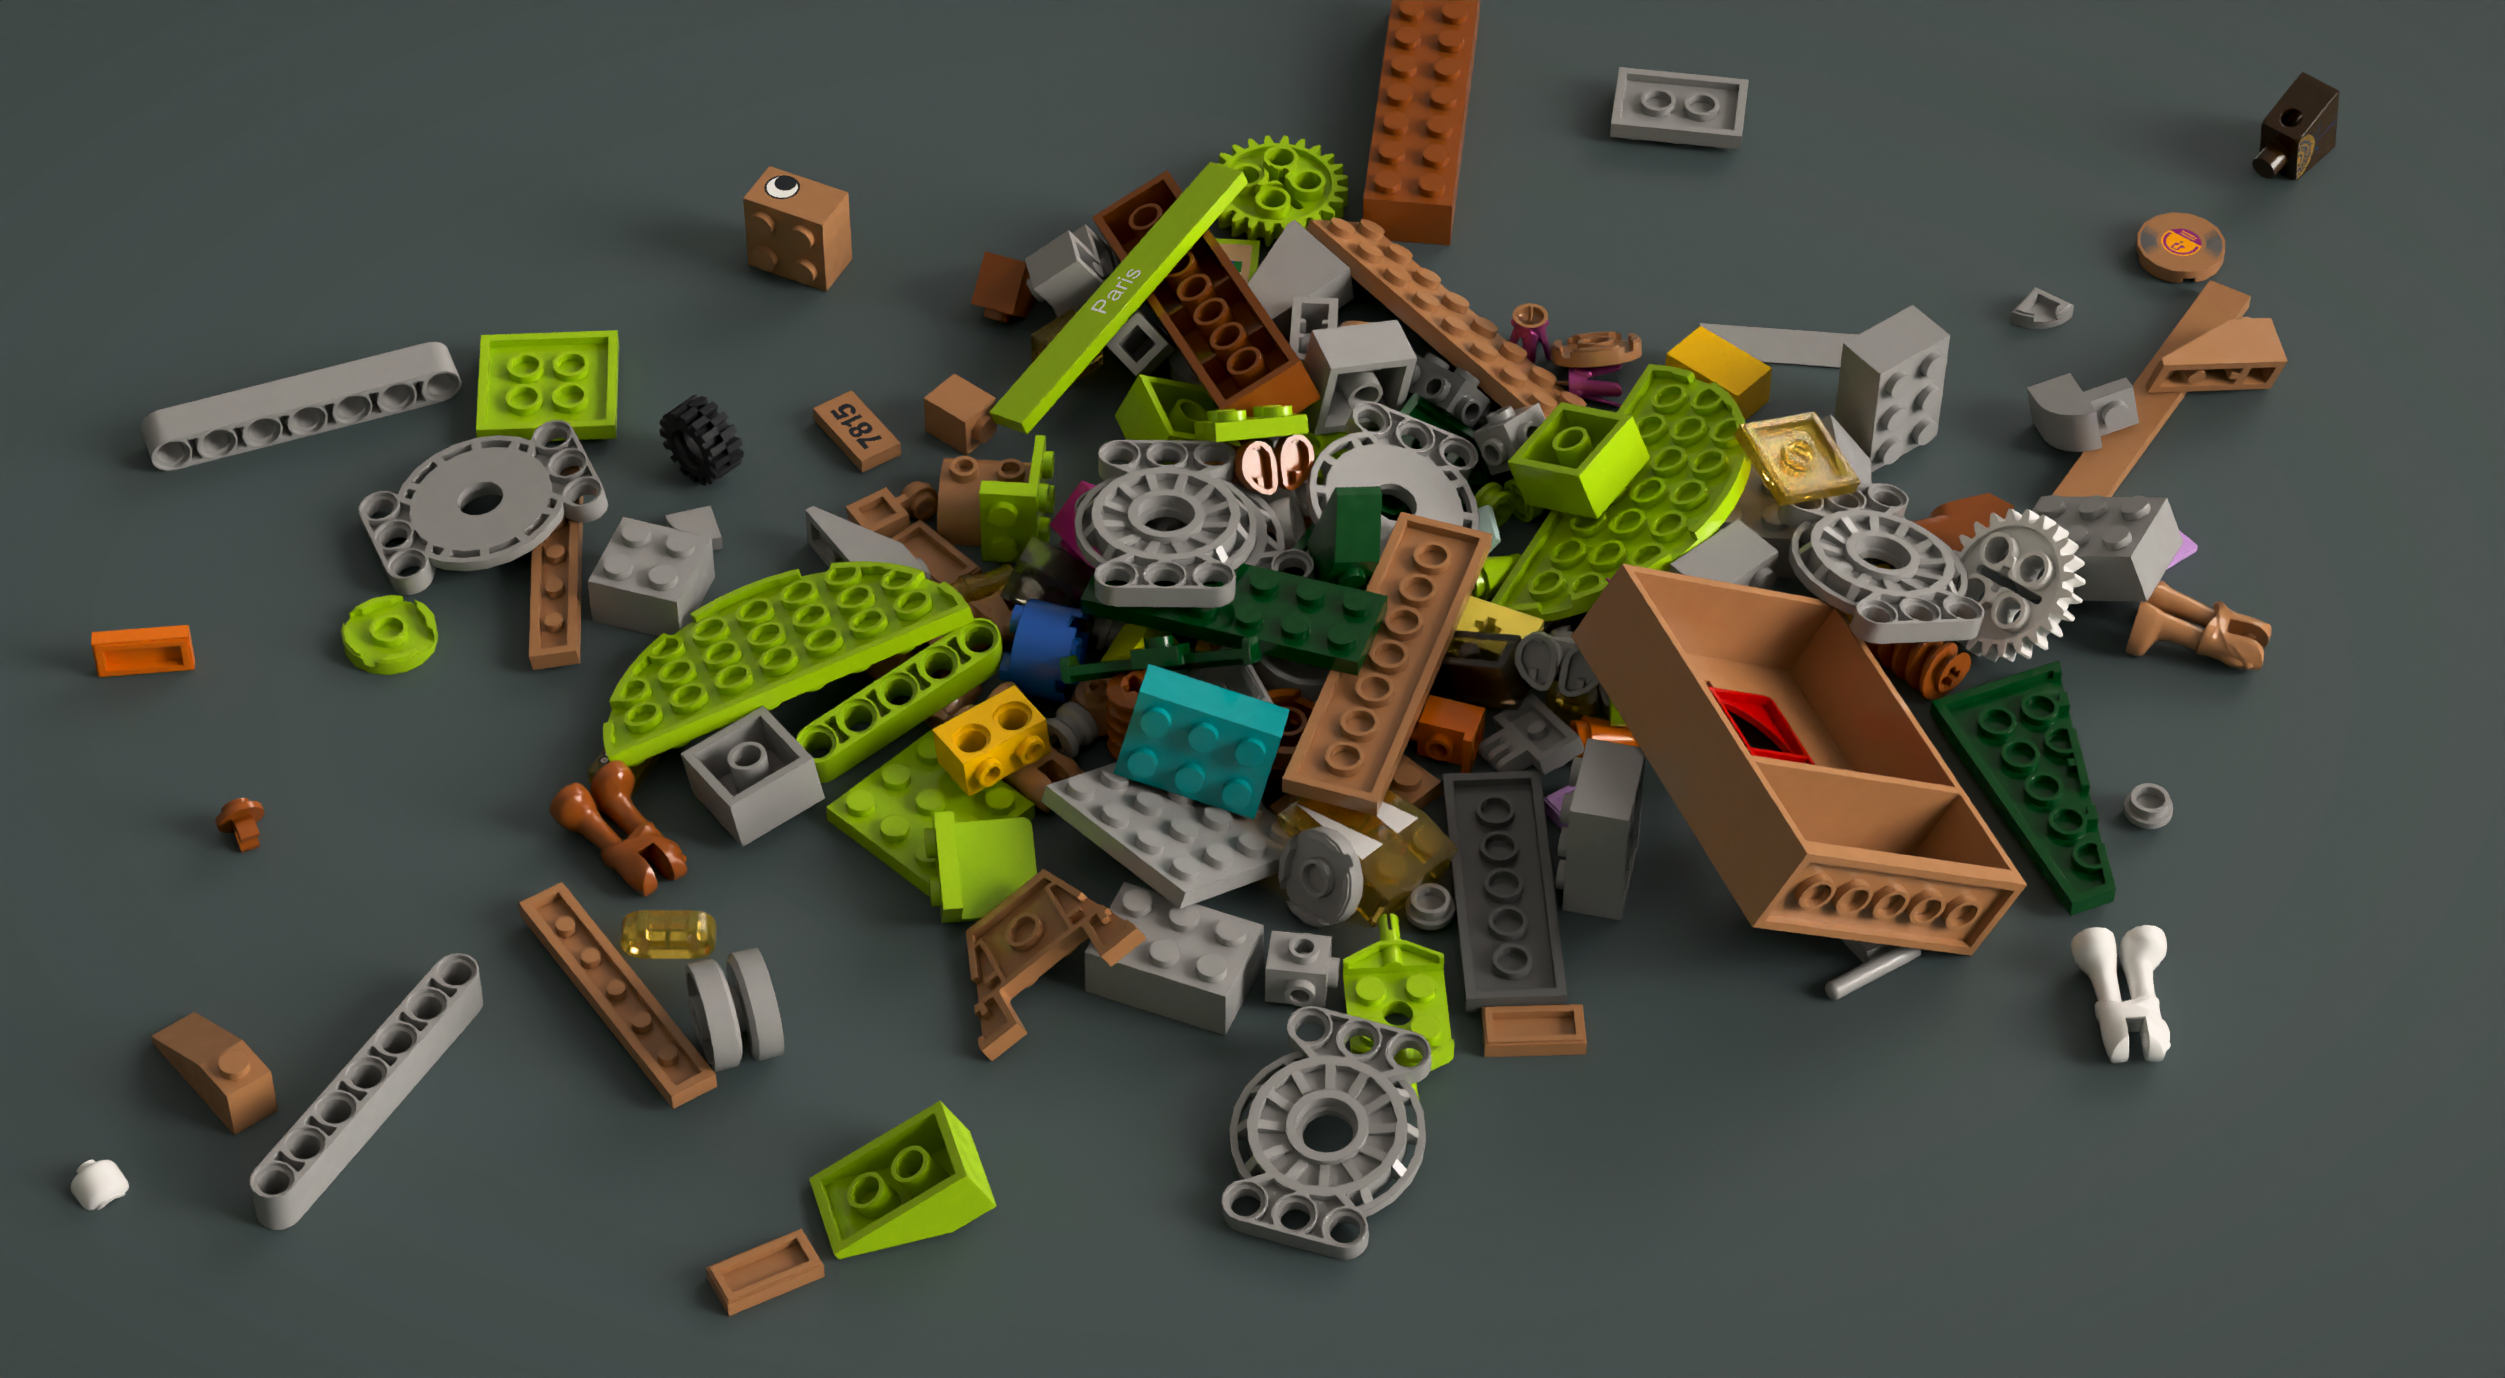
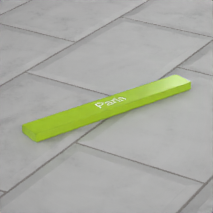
(1118, 298)

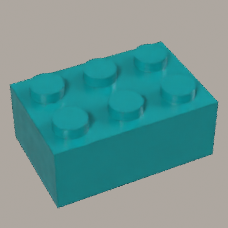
(1201, 741)

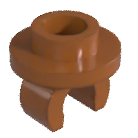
(241, 818)

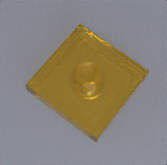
(1797, 458)

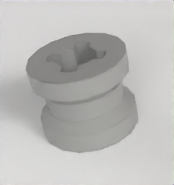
(1071, 729)

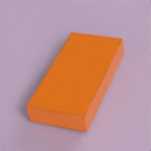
(143, 651)

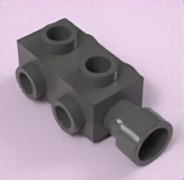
(1449, 391)

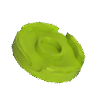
(389, 635)

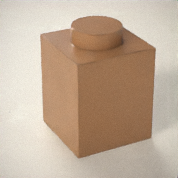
(959, 414)

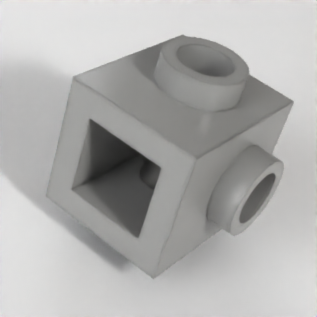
(1506, 433)
(1300, 969)

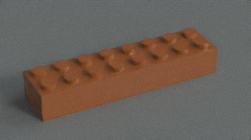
(1421, 119)
(1211, 312)

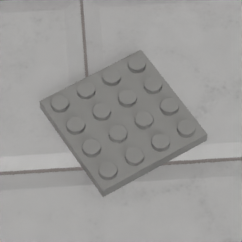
(1168, 839)

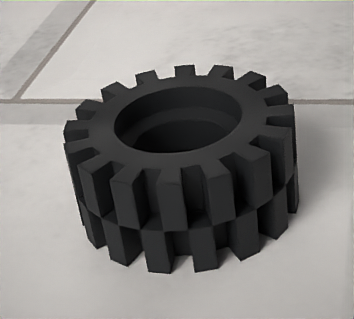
(701, 440)

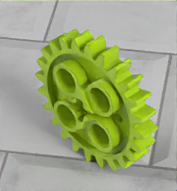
(1282, 187)

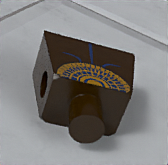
(2298, 129)

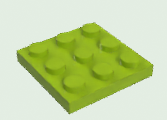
(546, 379)
(898, 802)

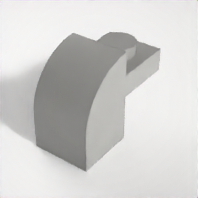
(1141, 344)
(2077, 418)

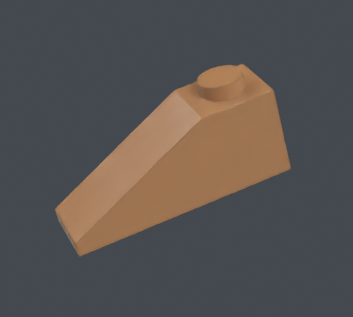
(2229, 357)
(219, 1070)

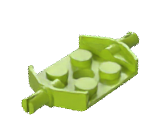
(1403, 980)

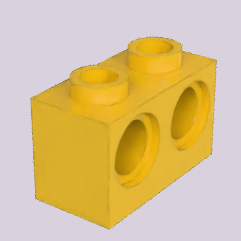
(991, 740)

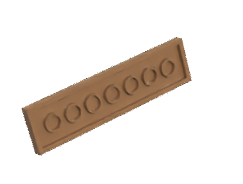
(1440, 315)
(1368, 718)

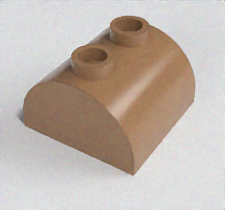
(959, 494)

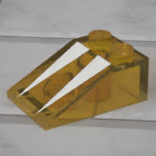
(1394, 848)

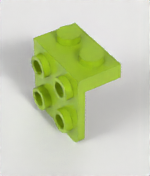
(1017, 510)
(977, 863)

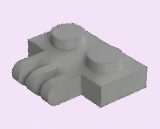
(1529, 738)

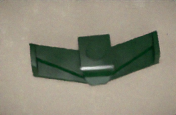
(1164, 654)

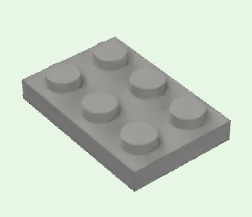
(1679, 108)

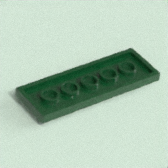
(1287, 612)

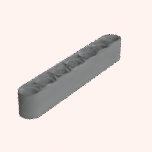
(300, 406)
(366, 1092)

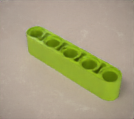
(908, 679)

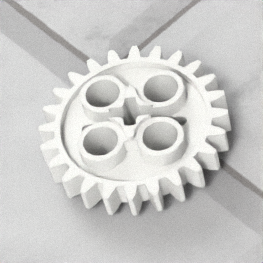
(2033, 545)

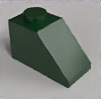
(1348, 537)

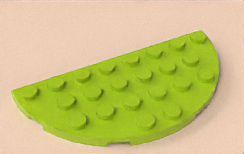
(1658, 517)
(770, 646)

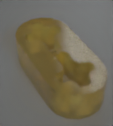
(668, 934)

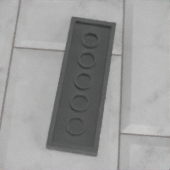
(1503, 890)

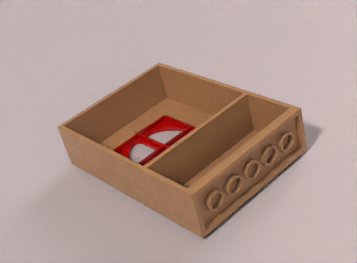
(1858, 814)

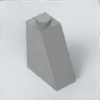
(1299, 268)

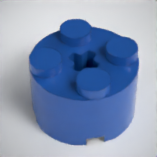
(1041, 638)

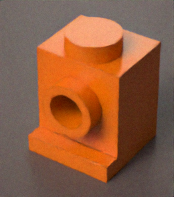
(1450, 731)

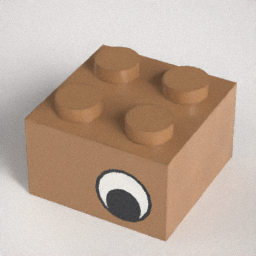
(798, 228)

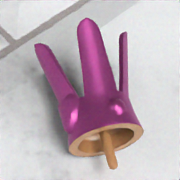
(1530, 325)
(1588, 388)

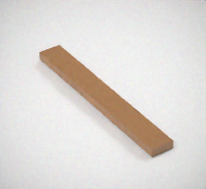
(2105, 469)

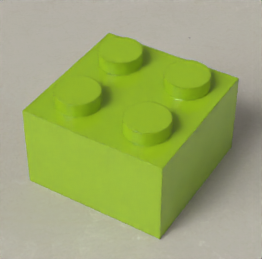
(1579, 460)

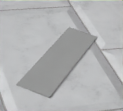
(1785, 345)

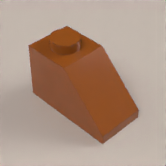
(1003, 288)

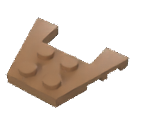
(1027, 938)

